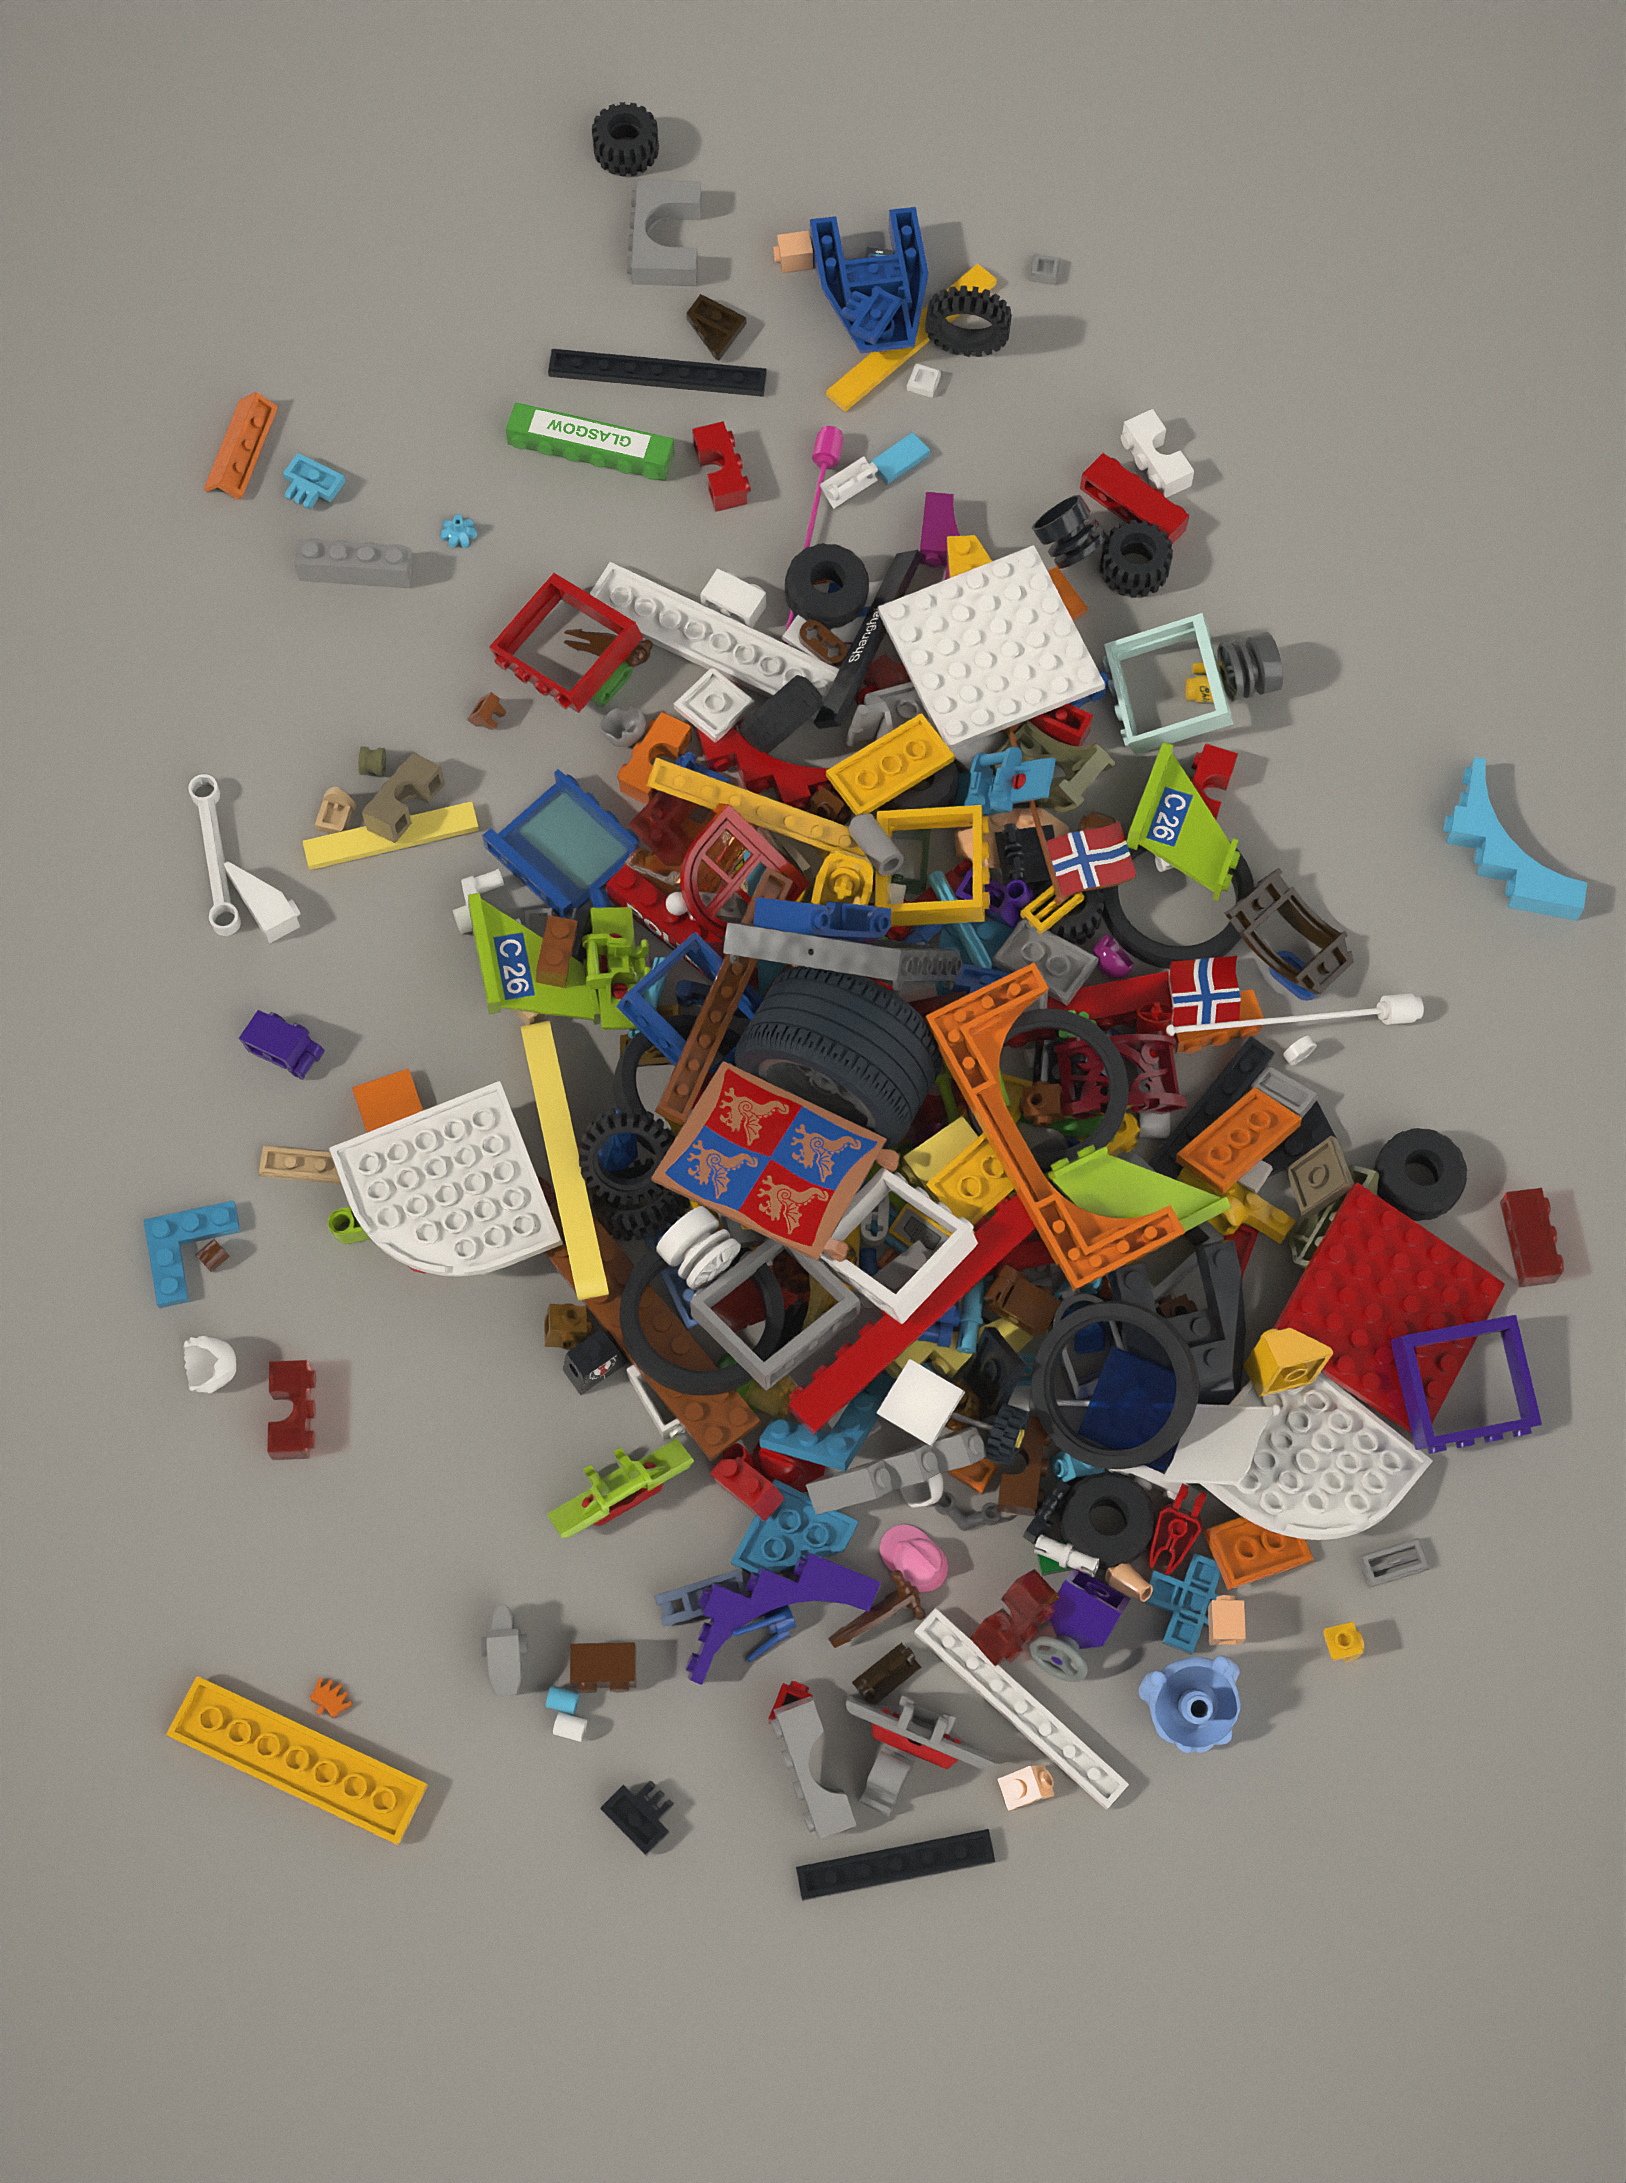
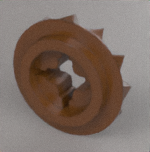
(783, 1269)

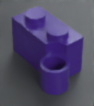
(1004, 903)

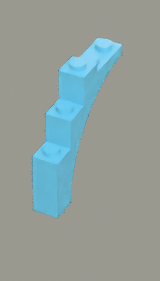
(1528, 883)

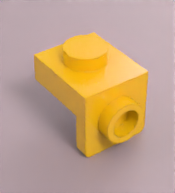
(1344, 1642)

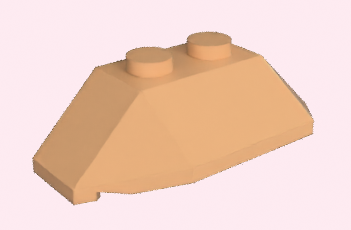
(1020, 817)

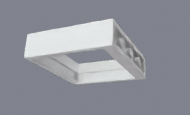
(930, 1274)

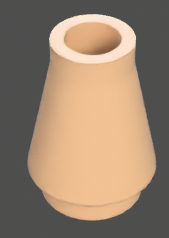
(1128, 1582)

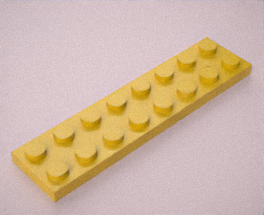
(297, 1760)

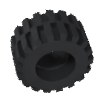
(623, 122)
(1142, 540)
(1079, 926)

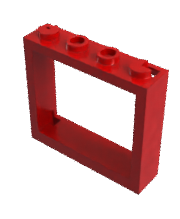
(535, 612)

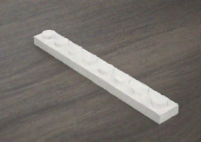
(1021, 1709)

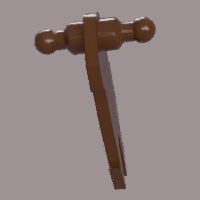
(601, 641)
(903, 1596)

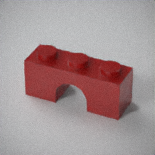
(715, 446)
(1214, 770)

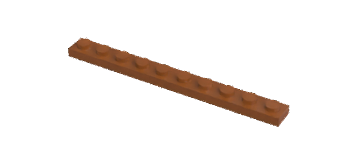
(715, 1015)

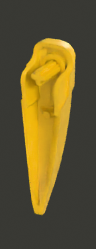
(843, 879)

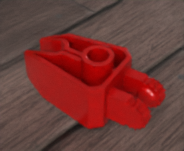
(1177, 1524)

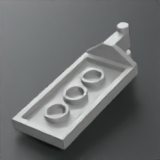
(884, 712)

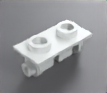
(849, 481)

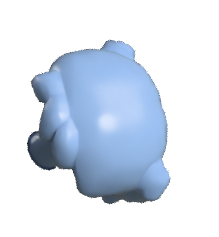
(1193, 1702)

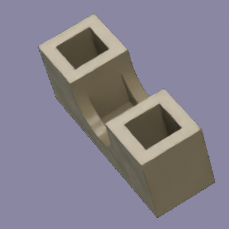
(413, 780)

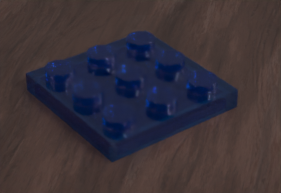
(1130, 1404)

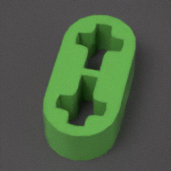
(613, 684)

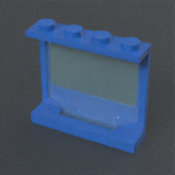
(563, 845)

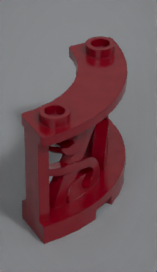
(1162, 1092)

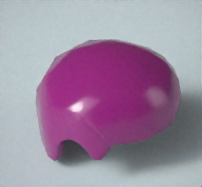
(1112, 958)

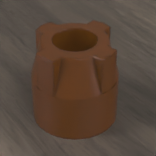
(212, 1255)

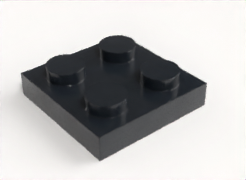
(993, 1370)

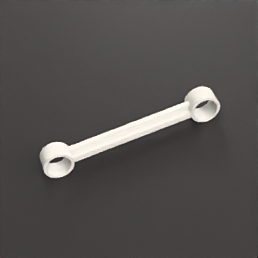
(214, 854)

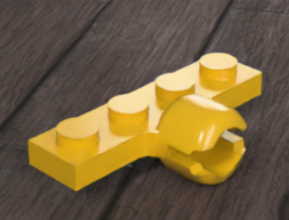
(1245, 1208)

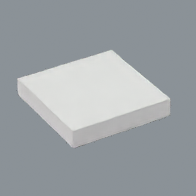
(714, 704)
(920, 1402)

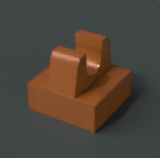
(484, 709)

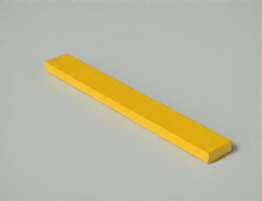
(881, 364)
(752, 807)

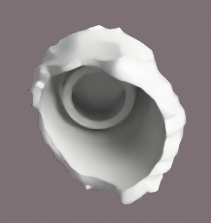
(208, 1363)

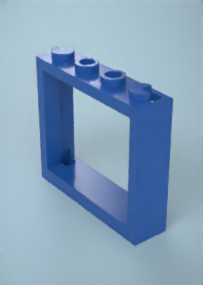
(653, 1024)

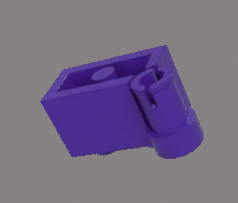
(281, 1043)

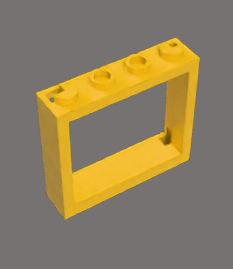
(940, 911)

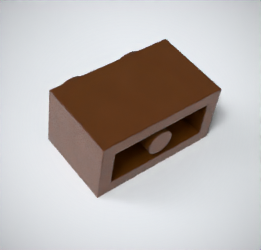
(603, 1666)

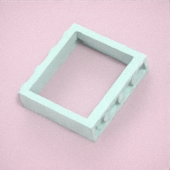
(1151, 640)

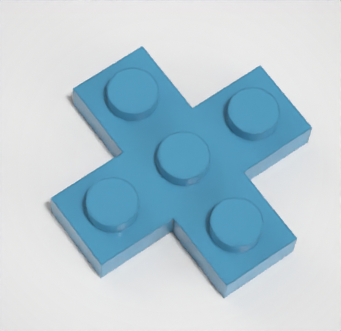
(1186, 1601)

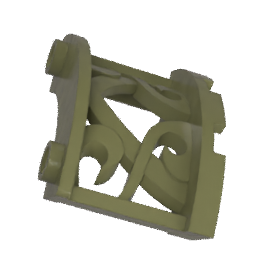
(1078, 763)

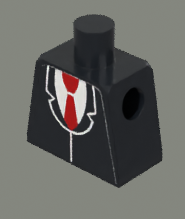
(593, 1361)

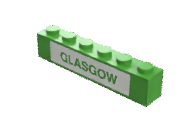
(590, 441)

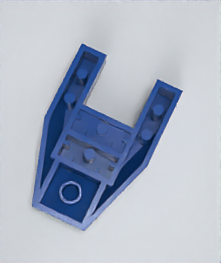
(899, 274)

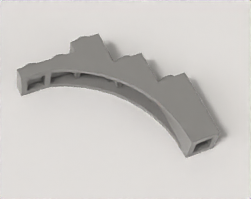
(900, 1469)

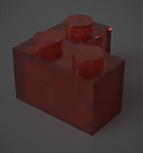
(660, 827)

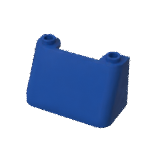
(841, 922)

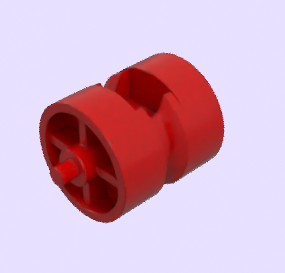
(1153, 1017)

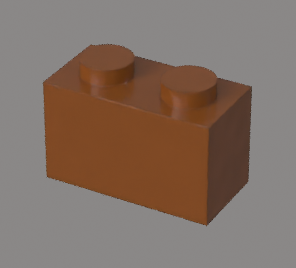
(556, 951)

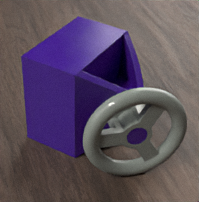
(1081, 1621)

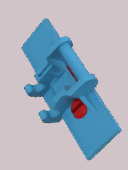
(1012, 784)

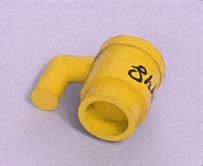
(1198, 688)

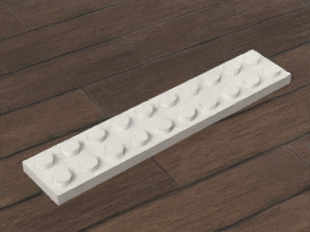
(709, 636)

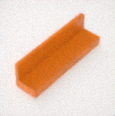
(242, 445)

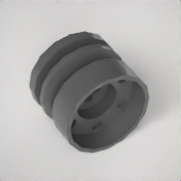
(1250, 666)

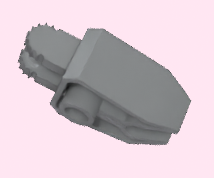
(504, 1652)

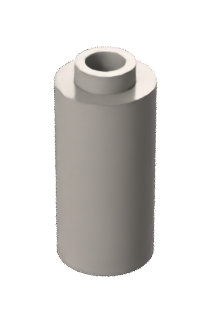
(875, 844)

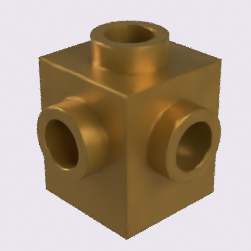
(566, 1325)

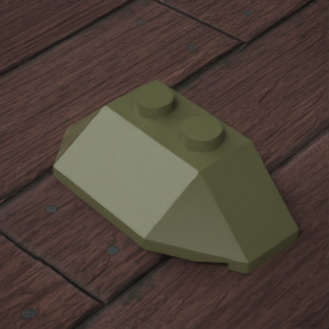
(1309, 1232)

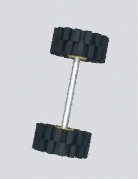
(1005, 1434)

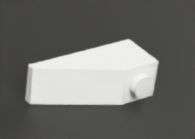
(266, 904)

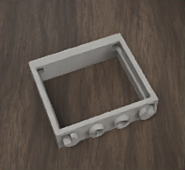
(800, 1347)

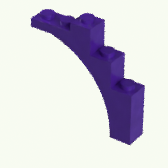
(815, 1581)

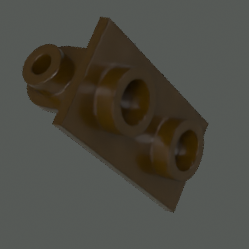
(887, 1674)

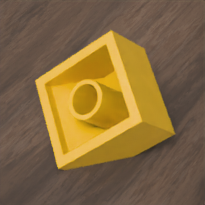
(1285, 1361)

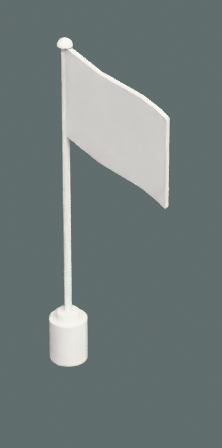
(1212, 1449)

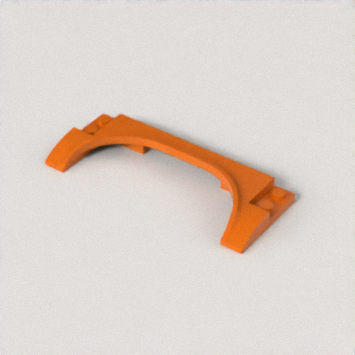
(971, 1043)

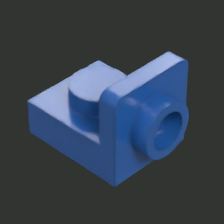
(1090, 1338)

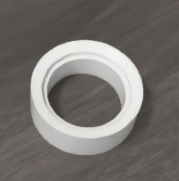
(1299, 1050)

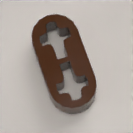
(827, 638)

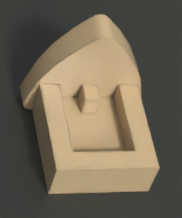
(335, 811)

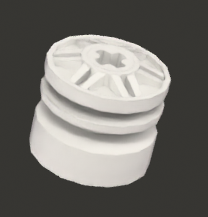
(698, 1247)

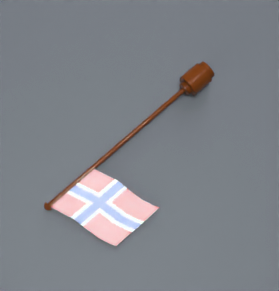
(1083, 858)

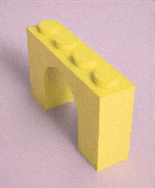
(936, 1153)

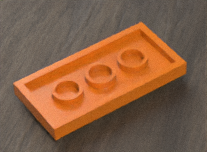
(1238, 1140)

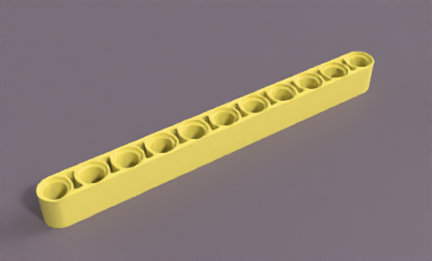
(564, 1161)

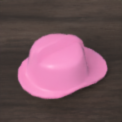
(915, 1555)

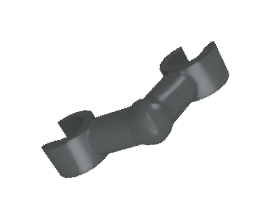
(966, 1522)

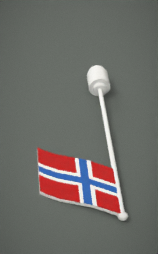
(1209, 998)

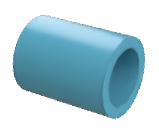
(562, 1700)

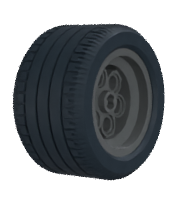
(843, 1048)

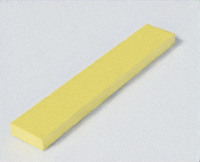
(362, 843)

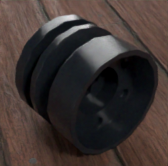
(1069, 532)

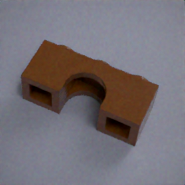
(1021, 1491)

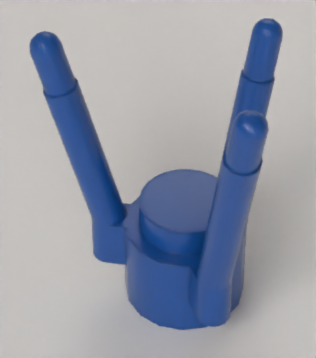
(776, 1620)

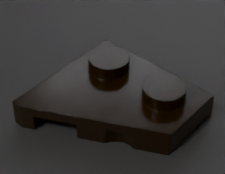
(715, 324)

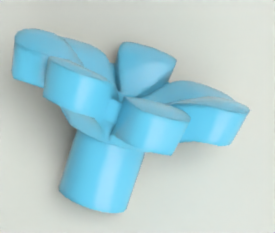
(458, 531)

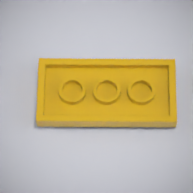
(890, 765)

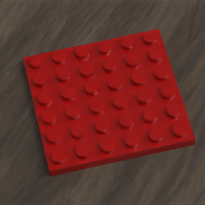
(1385, 1280)

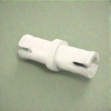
(1066, 1555)

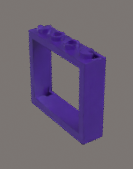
(1414, 1393)

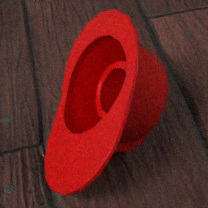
(786, 1468)

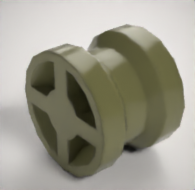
(372, 761)

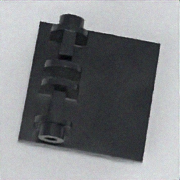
(1022, 854)

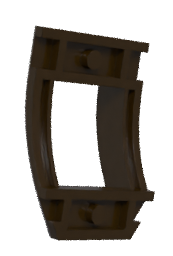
(1274, 894)

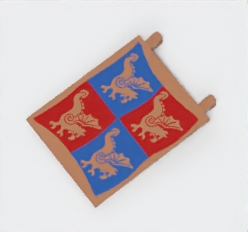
(772, 1161)

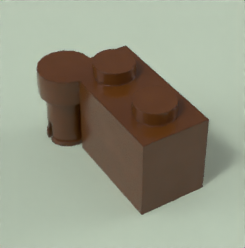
(1021, 1301)

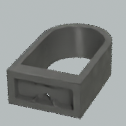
(1085, 1385)

